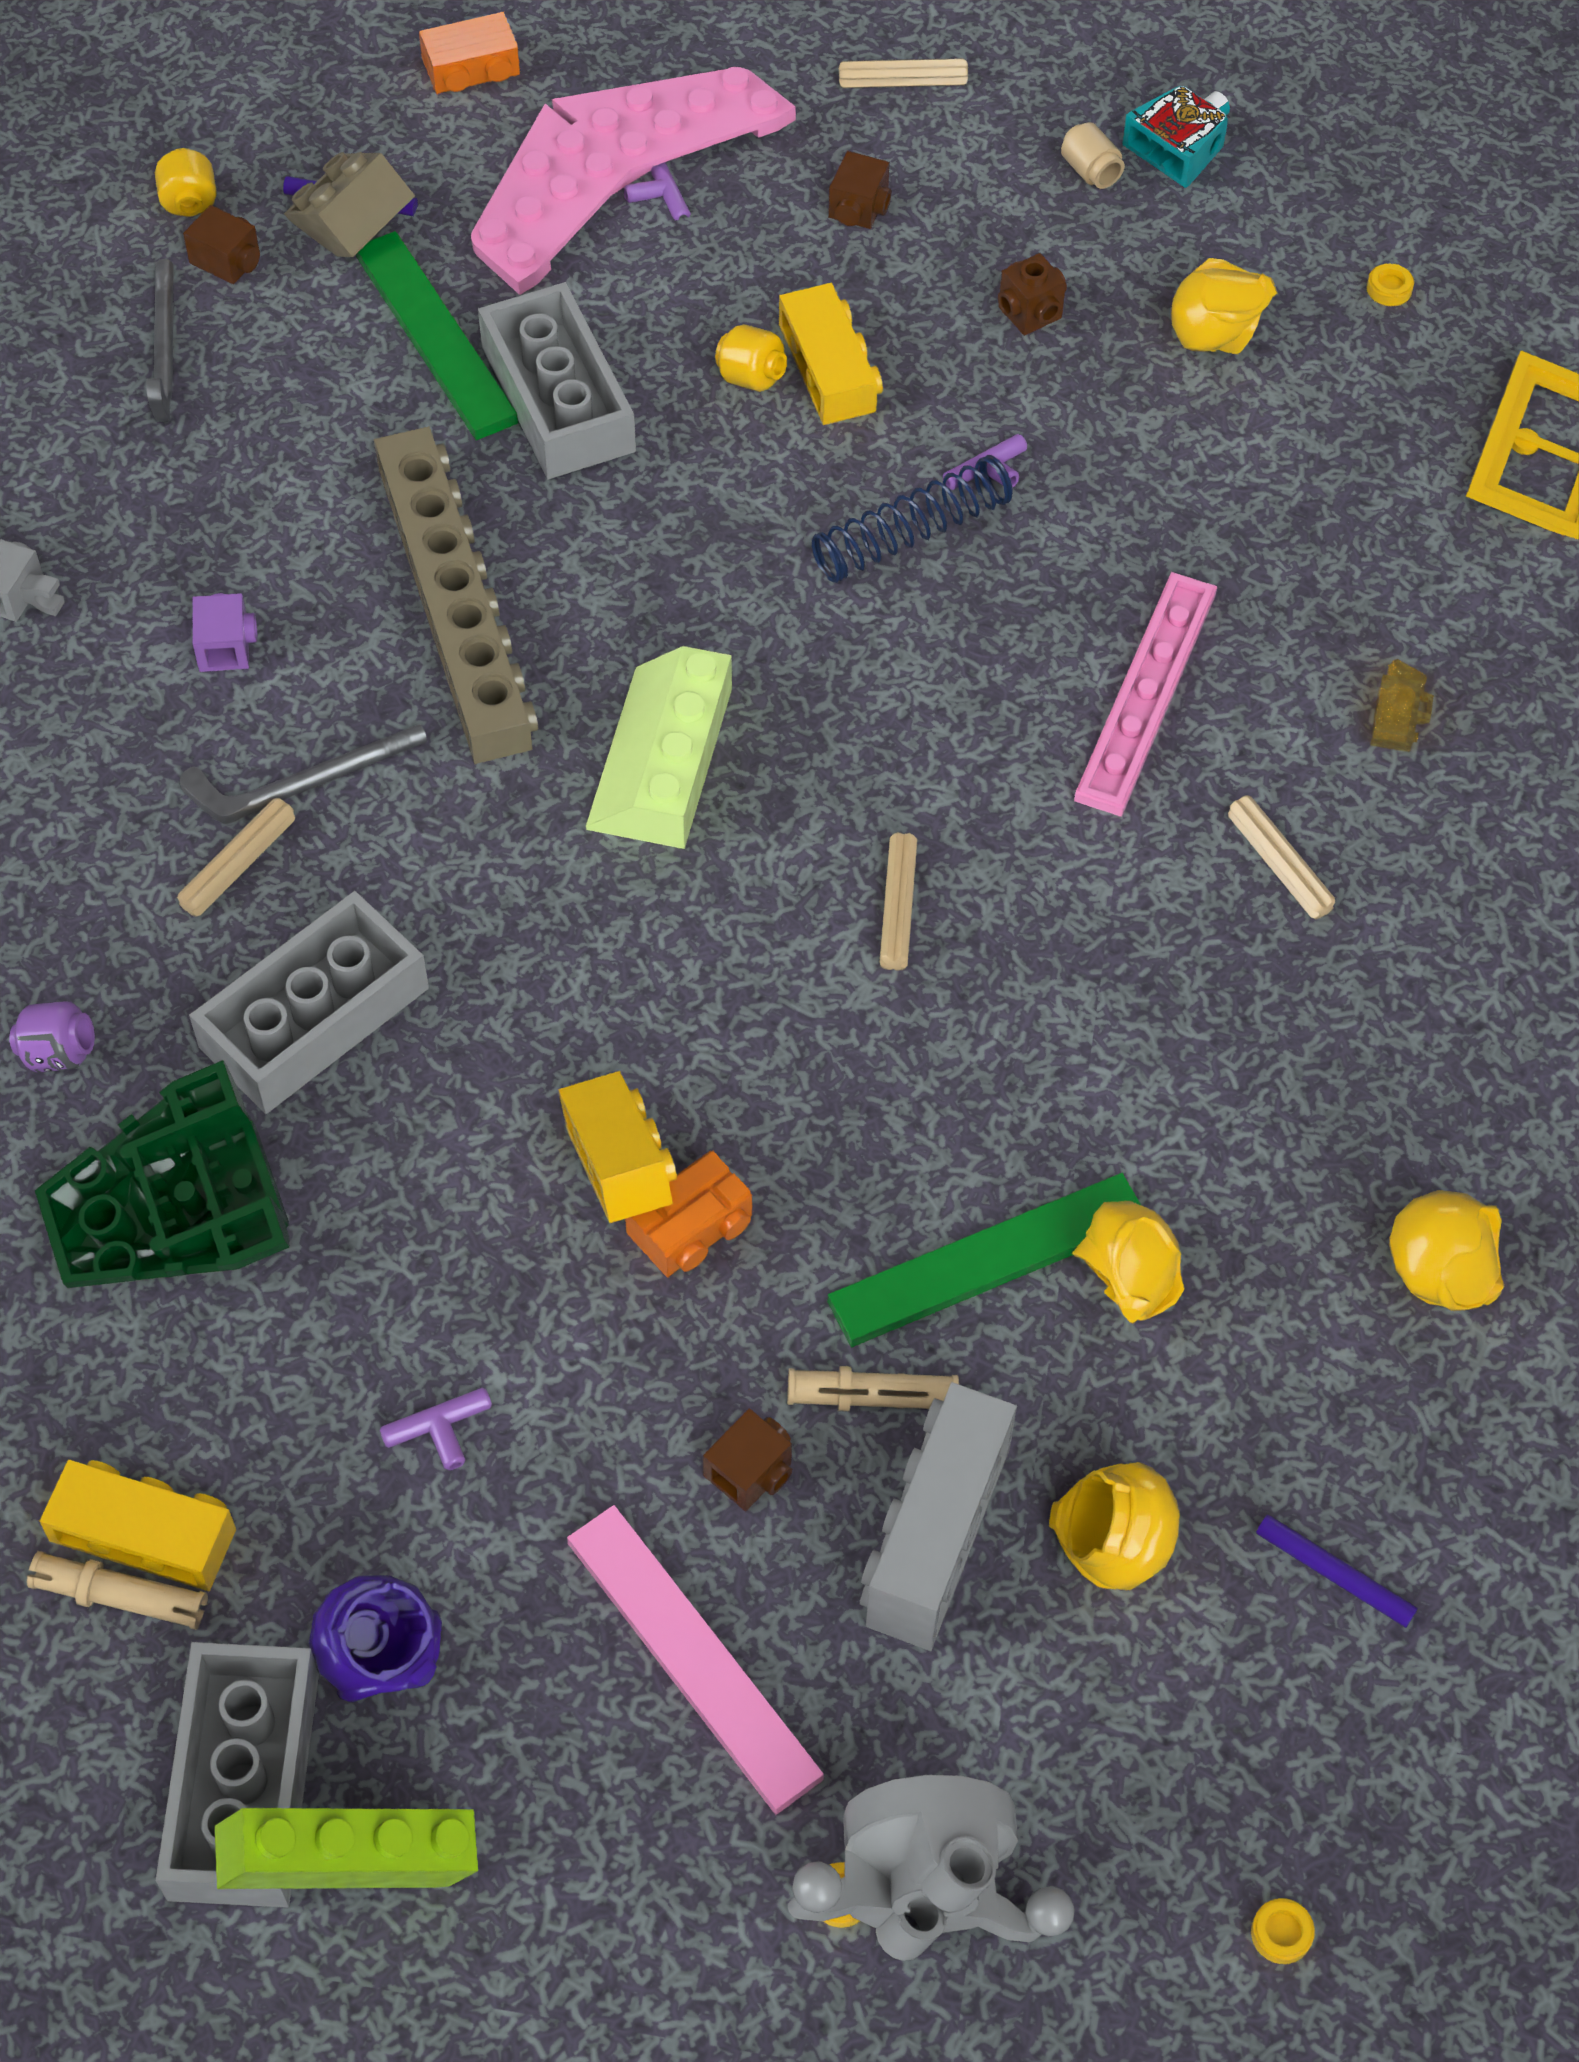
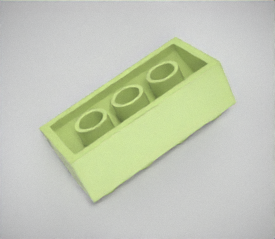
(663, 747)

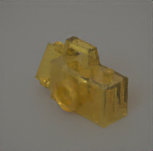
(1398, 707)

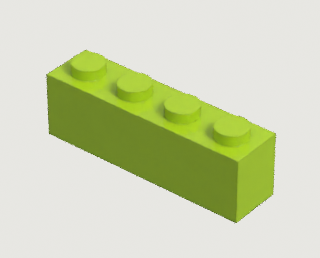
(345, 1848)

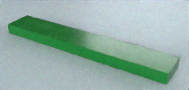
(437, 336)
(972, 1264)

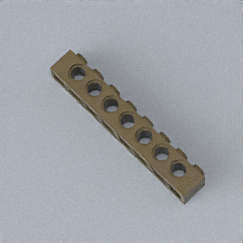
(454, 597)

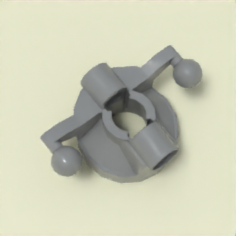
(932, 1855)

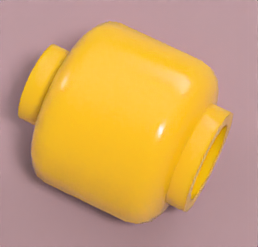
(185, 180)
(751, 357)

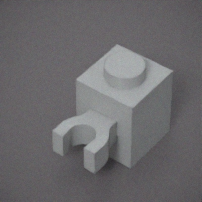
(24, 582)

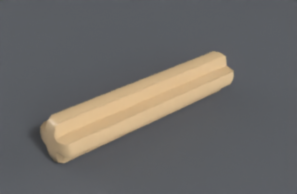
(903, 73)
(236, 857)
(1281, 857)
(898, 901)

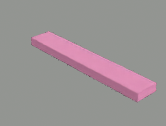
(1145, 694)
(696, 1660)

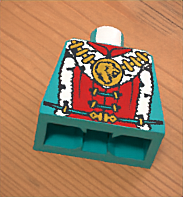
(1178, 132)

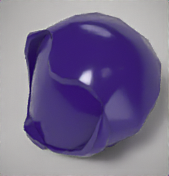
(350, 1625)

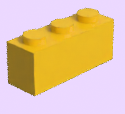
(829, 353)
(618, 1146)
(139, 1523)

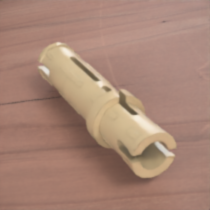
(820, 1386)
(118, 1590)

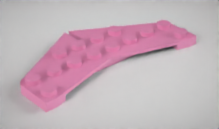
(599, 146)

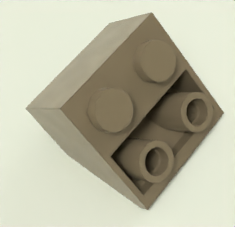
(349, 202)

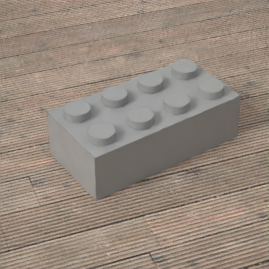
(557, 380)
(310, 1001)
(937, 1516)
(235, 1748)

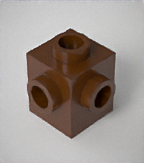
(1032, 293)

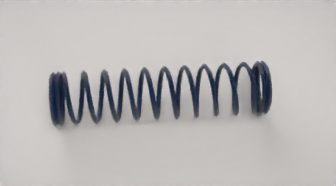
(836, 555)

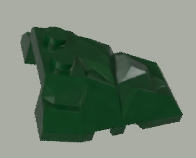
(169, 1192)

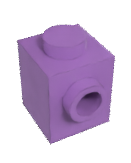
(222, 632)

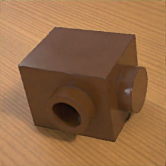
(860, 190)
(222, 244)
(749, 1459)

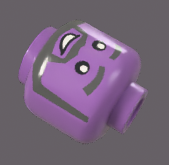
(52, 1036)

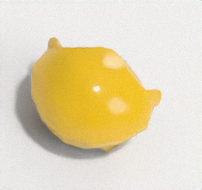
(1220, 306)
(1448, 1250)
(1134, 1257)
(1118, 1525)

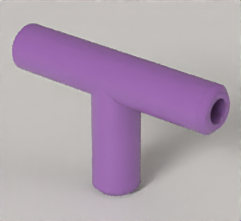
(661, 186)
(1003, 451)
(438, 1422)

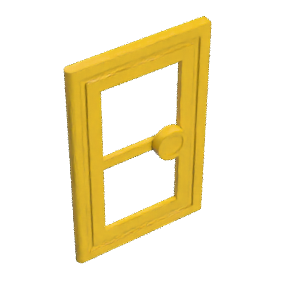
(1506, 436)

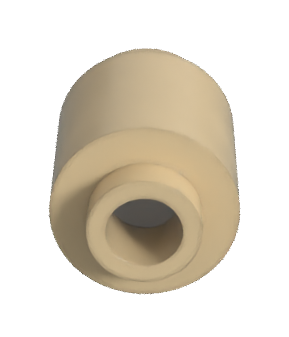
(1092, 155)

